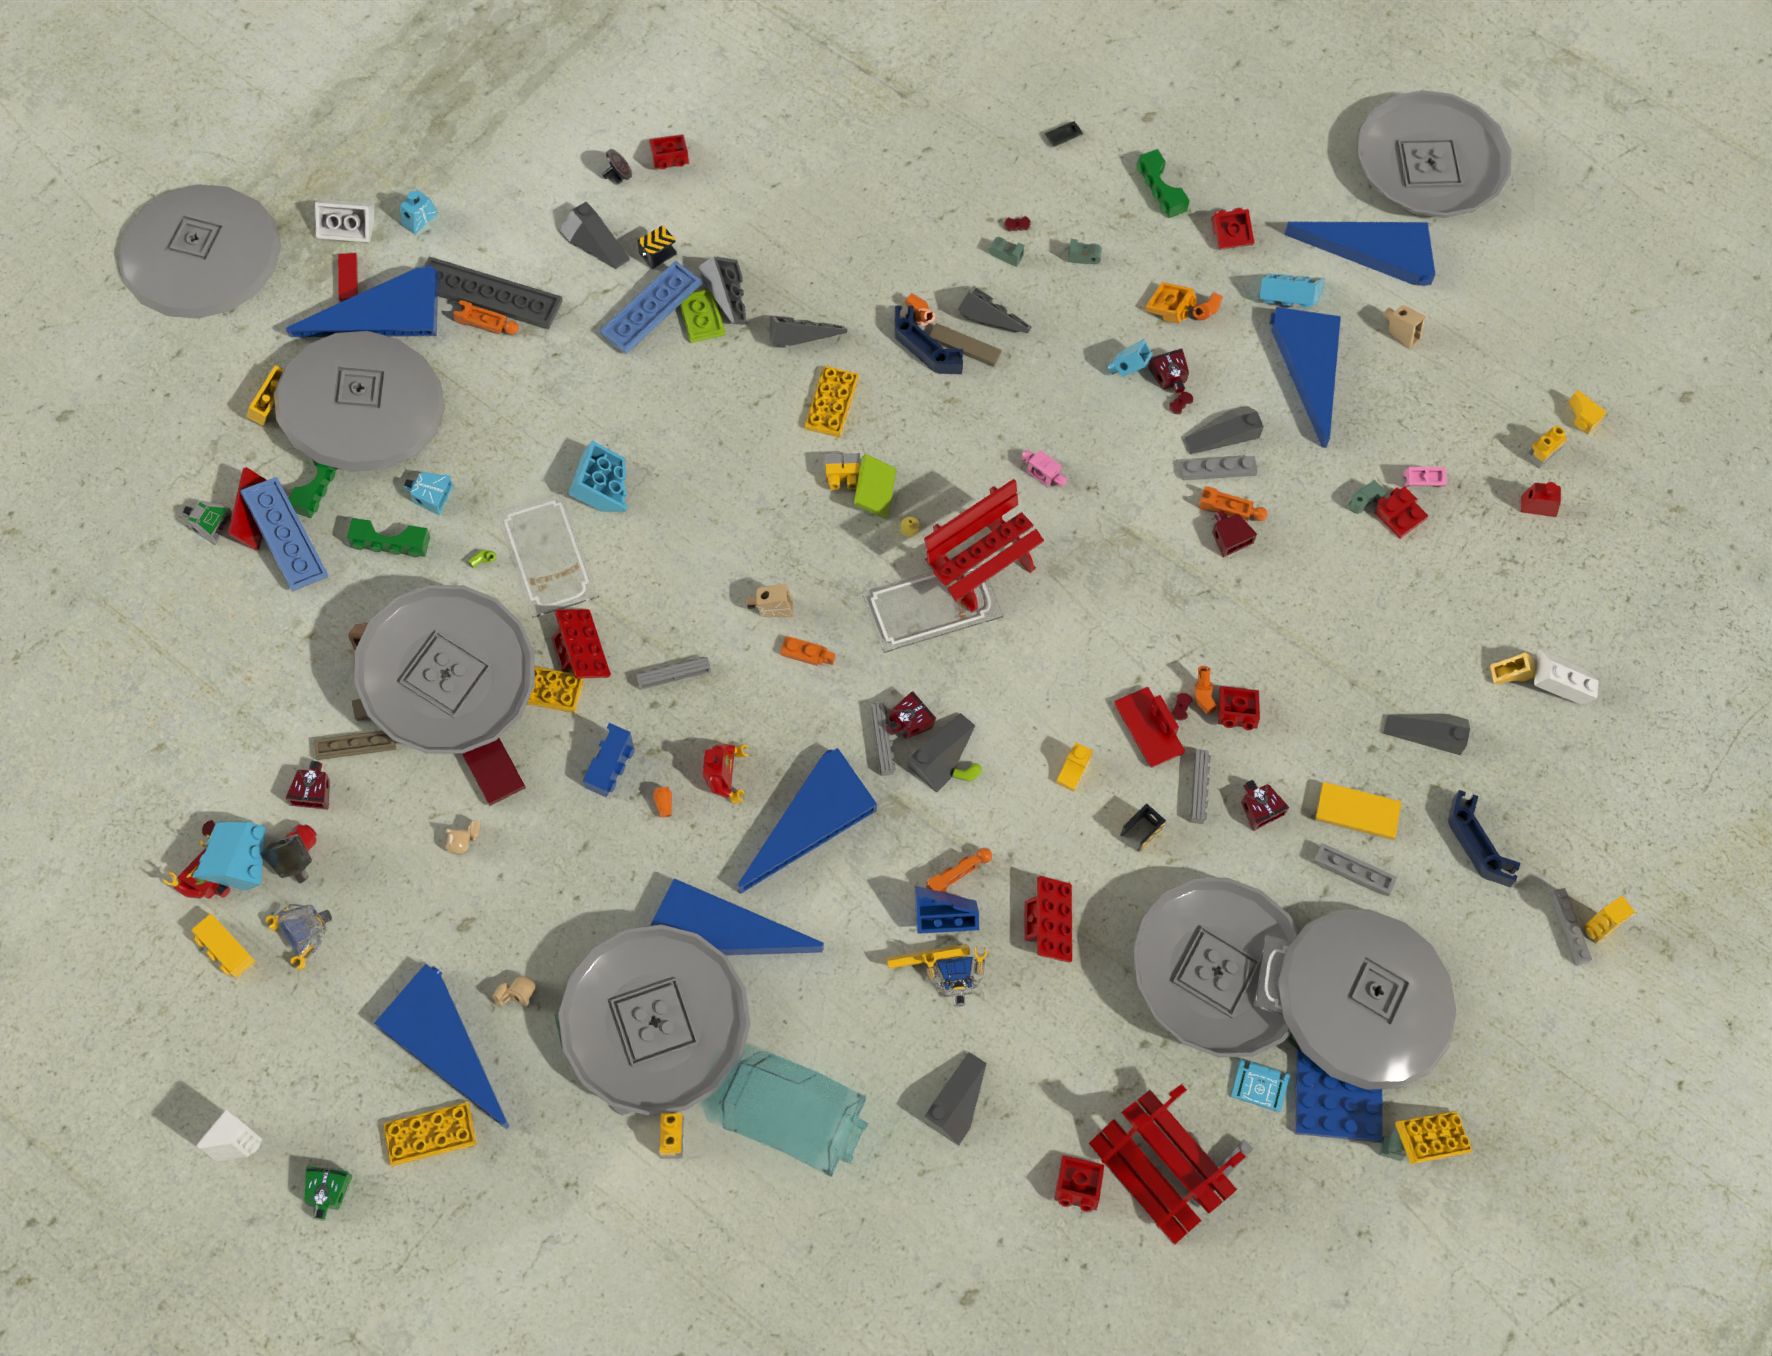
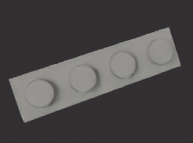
(1219, 468)
(1355, 869)

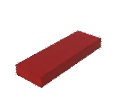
(347, 276)

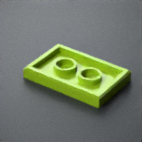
(702, 316)
(875, 486)

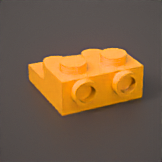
(1172, 302)

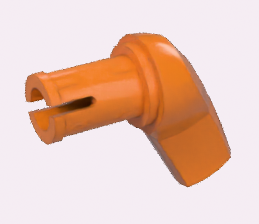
(1209, 308)
(921, 310)
(1204, 691)

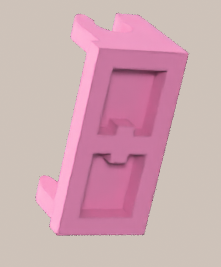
(1425, 476)

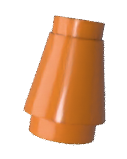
(663, 801)

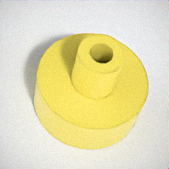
(910, 526)

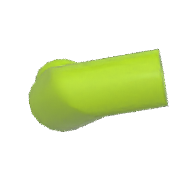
(482, 556)
(968, 774)

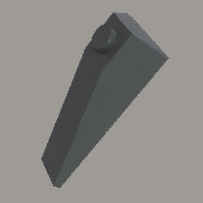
(588, 231)
(723, 280)
(980, 307)
(791, 332)
(1229, 429)
(1432, 730)
(940, 754)
(955, 1105)

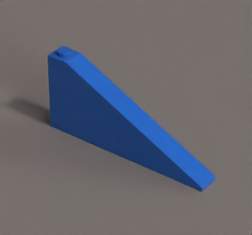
(1388, 247)
(391, 309)
(1310, 353)
(822, 809)
(728, 925)
(432, 1031)

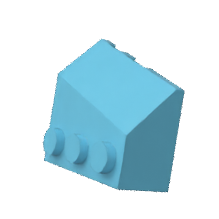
(1289, 290)
(600, 479)
(233, 855)

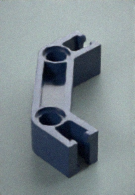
(925, 347)
(1477, 843)

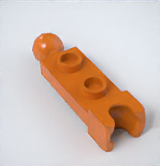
(484, 319)
(1230, 504)
(965, 866)

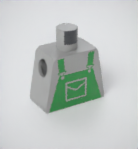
(208, 520)

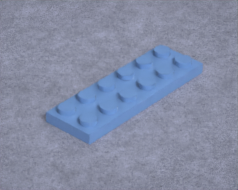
(650, 307)
(284, 534)

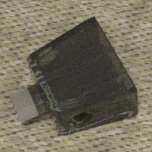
(288, 857)

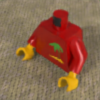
(719, 770)
(195, 887)

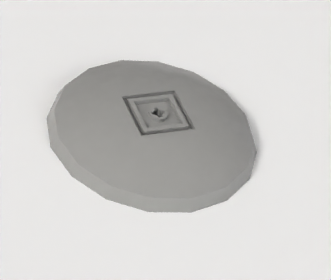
(1452, 134)
(201, 277)
(362, 429)
(437, 633)
(1187, 937)
(665, 977)
(1338, 1018)

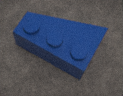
(610, 761)
(944, 912)

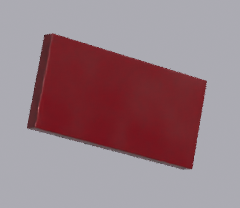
(494, 771)

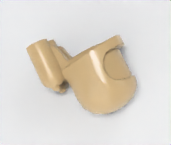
(459, 840)
(518, 991)

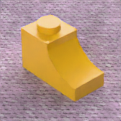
(1587, 412)
(1514, 669)
(1074, 766)

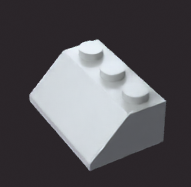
(344, 220)
(1565, 679)
(229, 1139)

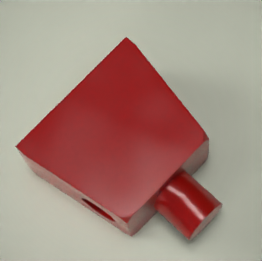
(1542, 499)

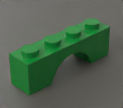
(1171, 199)
(307, 497)
(411, 541)

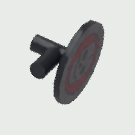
(619, 167)

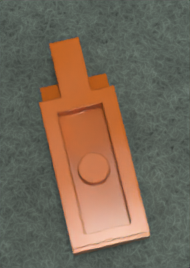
(806, 652)

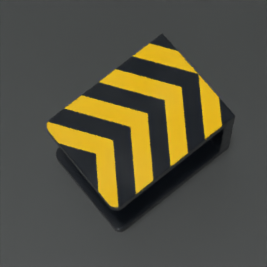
(657, 246)
(1145, 811)

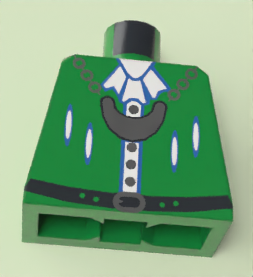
(325, 1189)

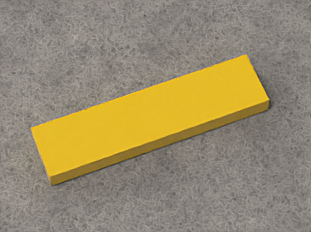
(916, 957)

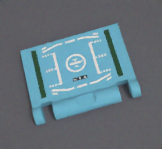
(1260, 1085)

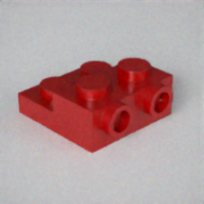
(669, 151)
(1233, 228)
(1400, 512)
(1238, 707)
(1079, 1183)

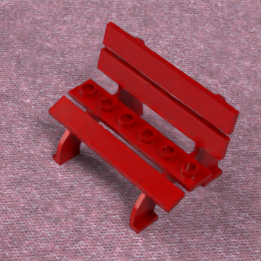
(984, 513)
(1171, 1157)

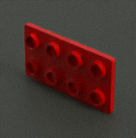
(242, 522)
(579, 644)
(1151, 726)
(1050, 919)

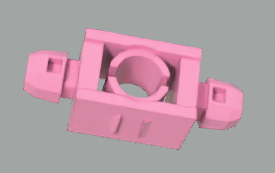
(1044, 468)

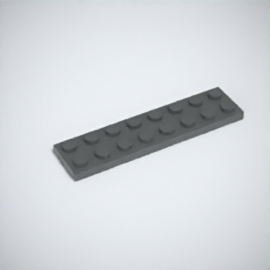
(495, 293)

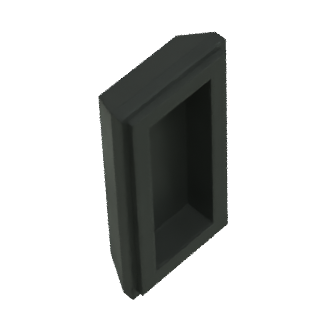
(1064, 133)

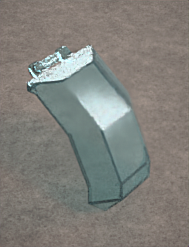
(792, 1110)

